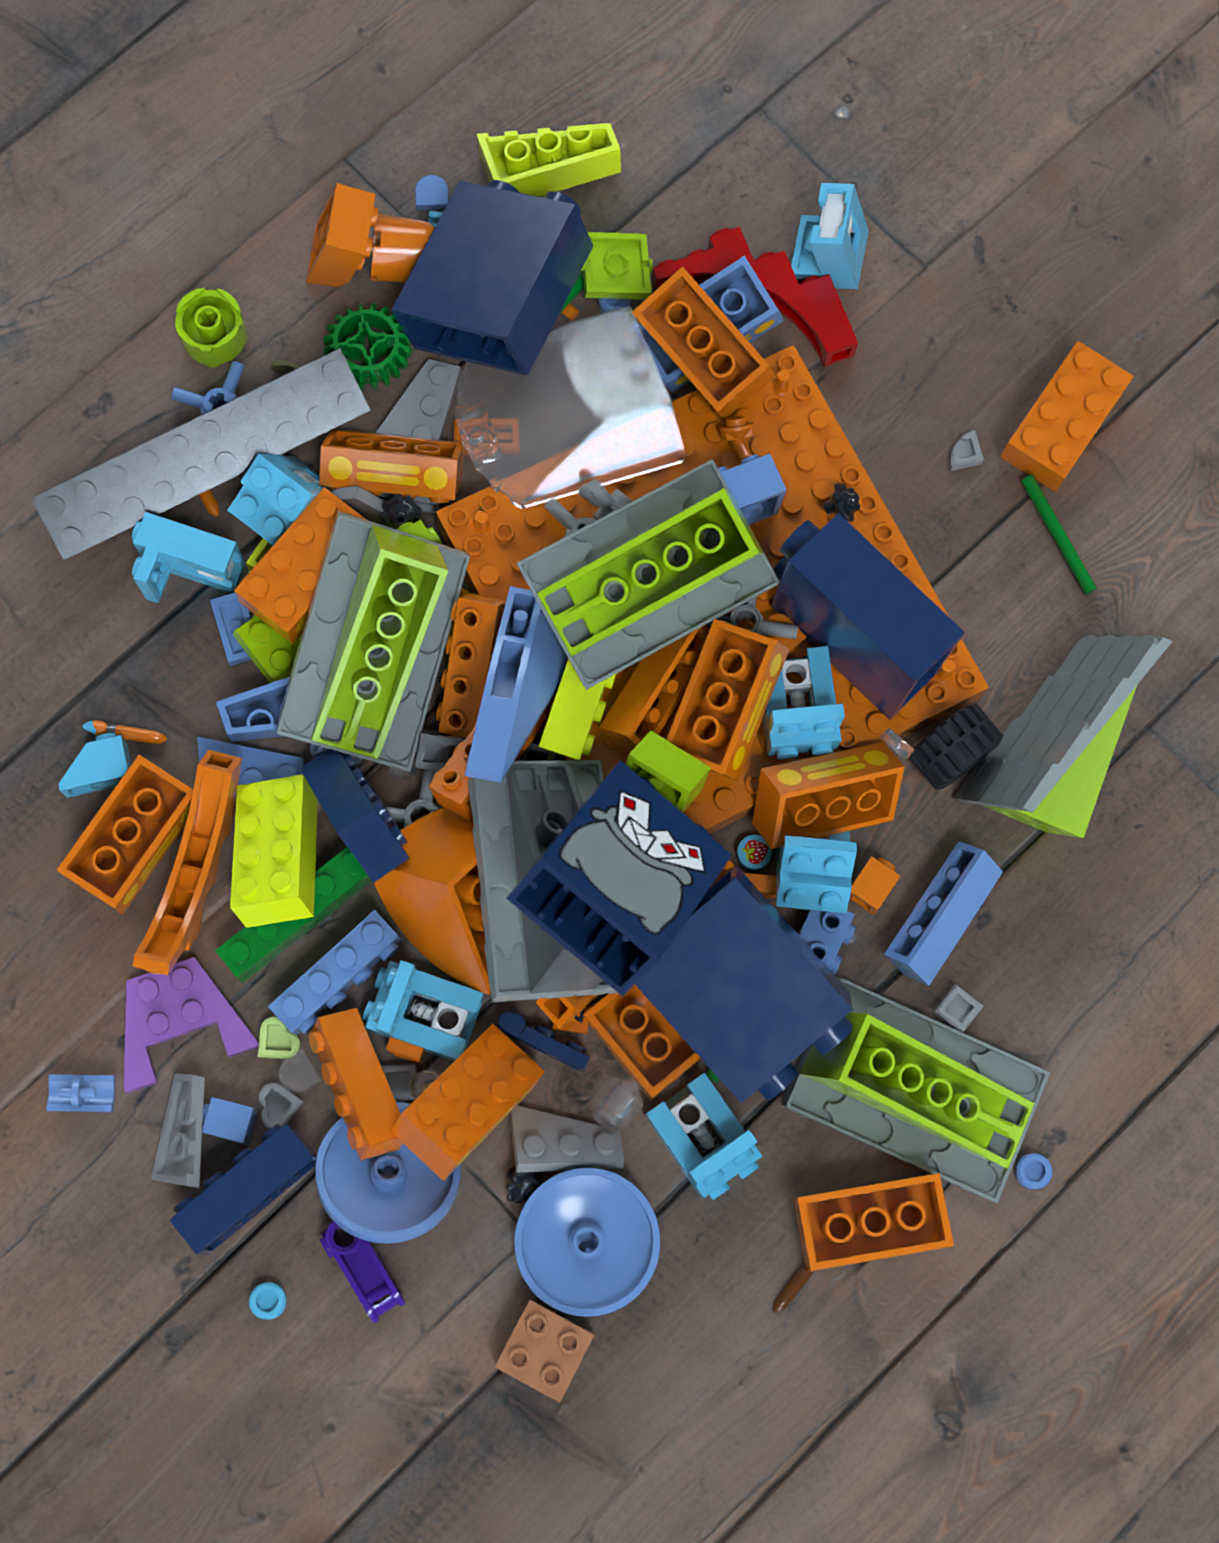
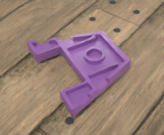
(173, 1006)

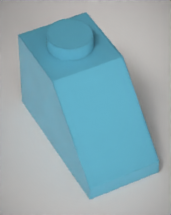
(97, 766)

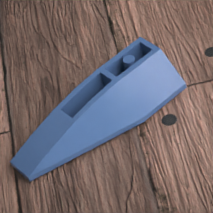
(518, 686)

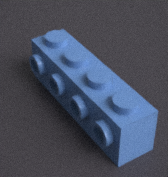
(943, 913)
(825, 934)
(335, 973)

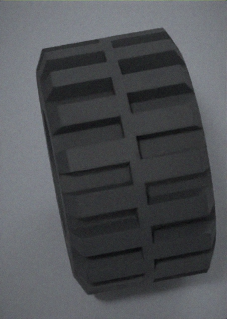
(956, 746)

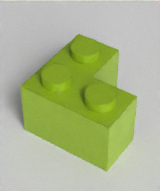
(669, 769)

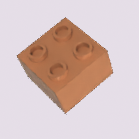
(544, 1350)

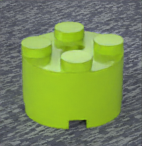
(227, 332)

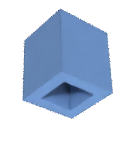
(228, 1120)

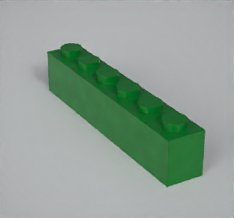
(258, 945)

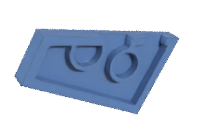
(256, 763)

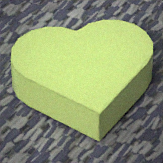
(276, 1040)

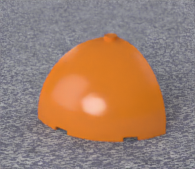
(438, 897)

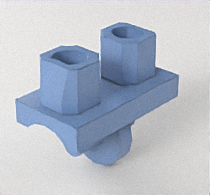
(81, 1093)

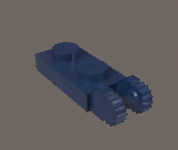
(542, 1041)

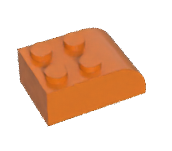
(342, 236)
(641, 1040)

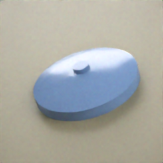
(381, 1196)
(587, 1242)

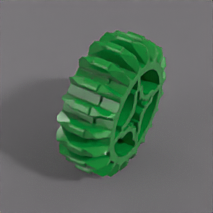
(381, 344)

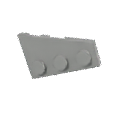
(425, 403)
(181, 1134)
(561, 1143)

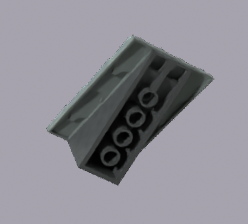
(510, 833)

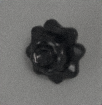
(844, 501)
(400, 511)
(521, 1185)

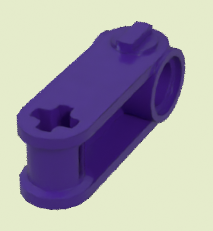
(364, 1272)

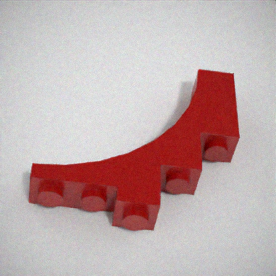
(808, 305)

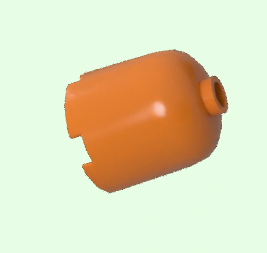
(397, 247)

